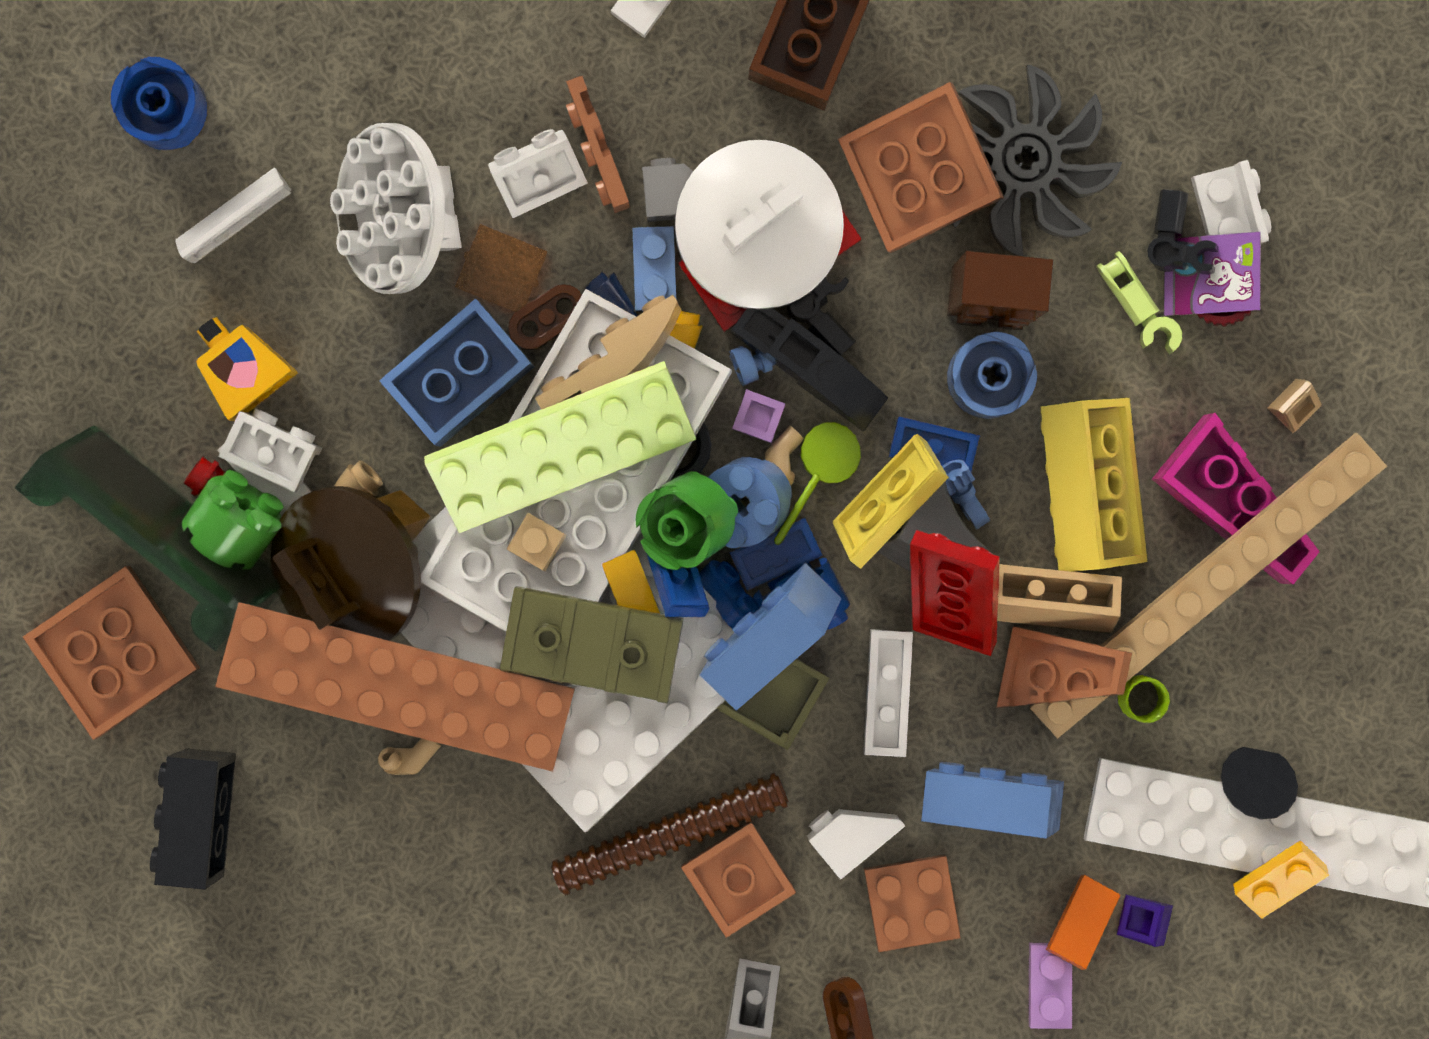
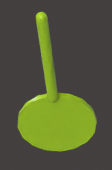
(829, 456)

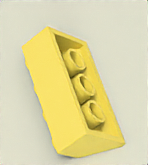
(1093, 484)

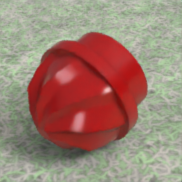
(201, 474)

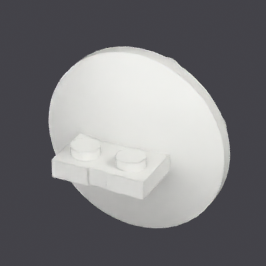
(399, 207)
(759, 224)

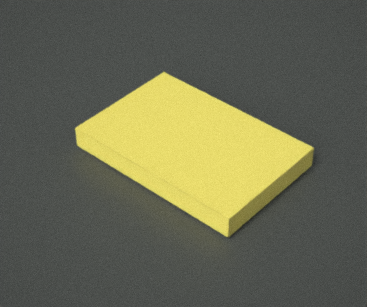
(889, 500)

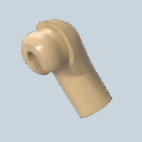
(781, 449)
(407, 760)

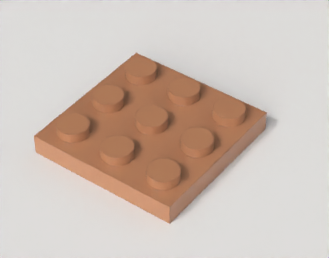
(920, 168)
(111, 652)

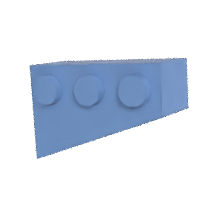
(771, 637)
(992, 800)

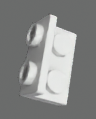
(536, 172)
(1231, 202)
(269, 450)

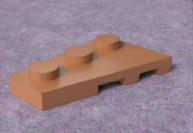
(595, 149)
(1059, 669)

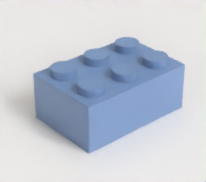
(456, 373)

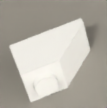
(851, 836)

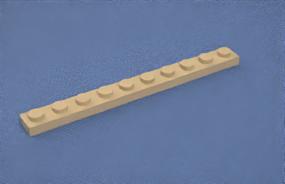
(1230, 567)

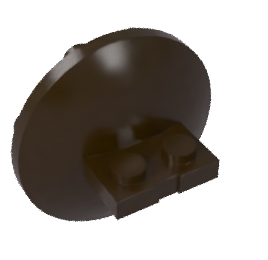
(346, 563)

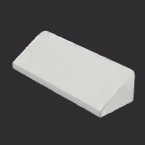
(232, 216)

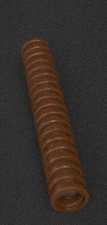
(669, 834)

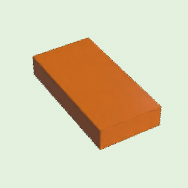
(1083, 922)

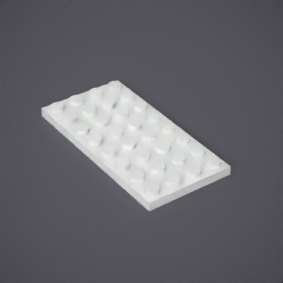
(596, 516)

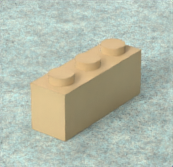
(1059, 598)

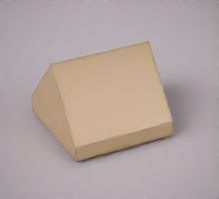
(1295, 404)

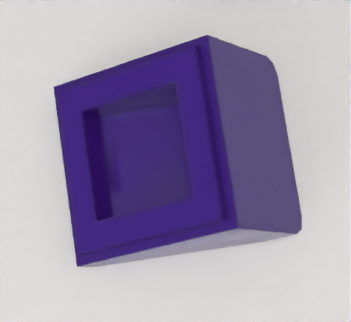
(1144, 920)

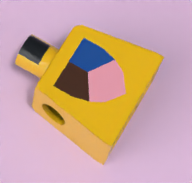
(240, 367)

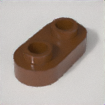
(546, 316)
(846, 1010)

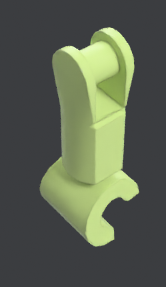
(1139, 304)

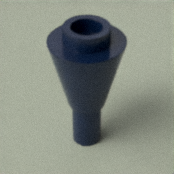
(612, 291)

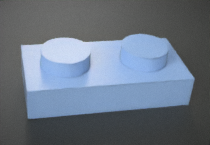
(653, 264)

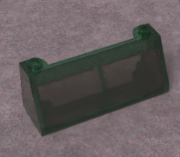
(149, 519)

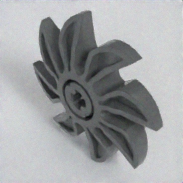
(1046, 150)

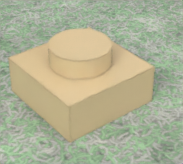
(536, 542)

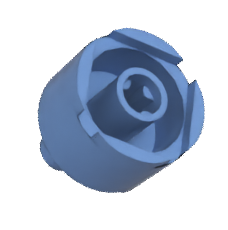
(1013, 367)
(768, 497)

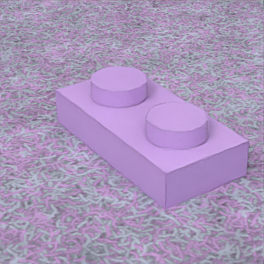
(1049, 989)

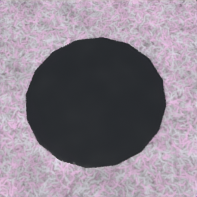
(1259, 783)

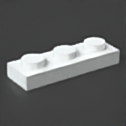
(888, 693)

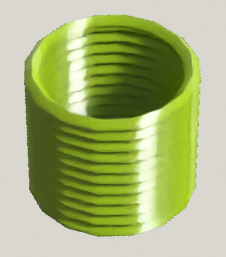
(1162, 703)

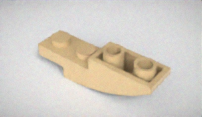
(629, 347)

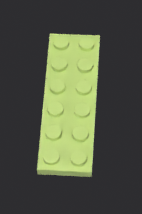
(560, 447)

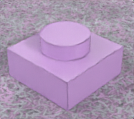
(758, 416)

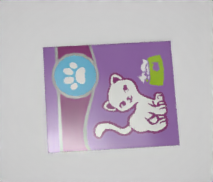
(1229, 289)

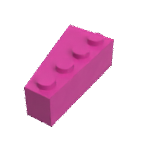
(1226, 491)

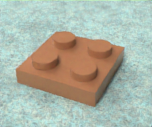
(738, 879)
(912, 903)

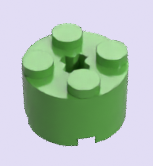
(233, 520)
(686, 521)

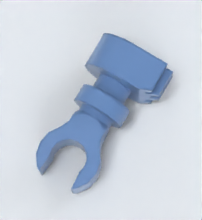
(749, 364)
(963, 492)

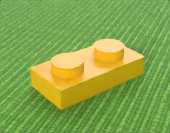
(1281, 879)

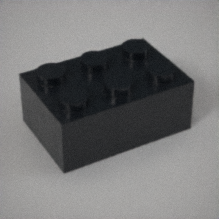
(193, 818)

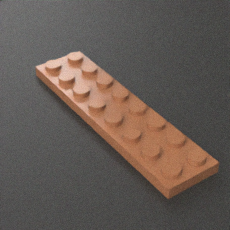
(394, 687)

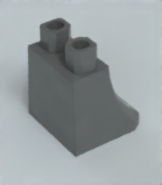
(934, 516)

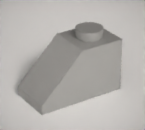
(663, 188)
(753, 1001)

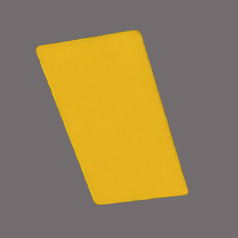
(629, 582)

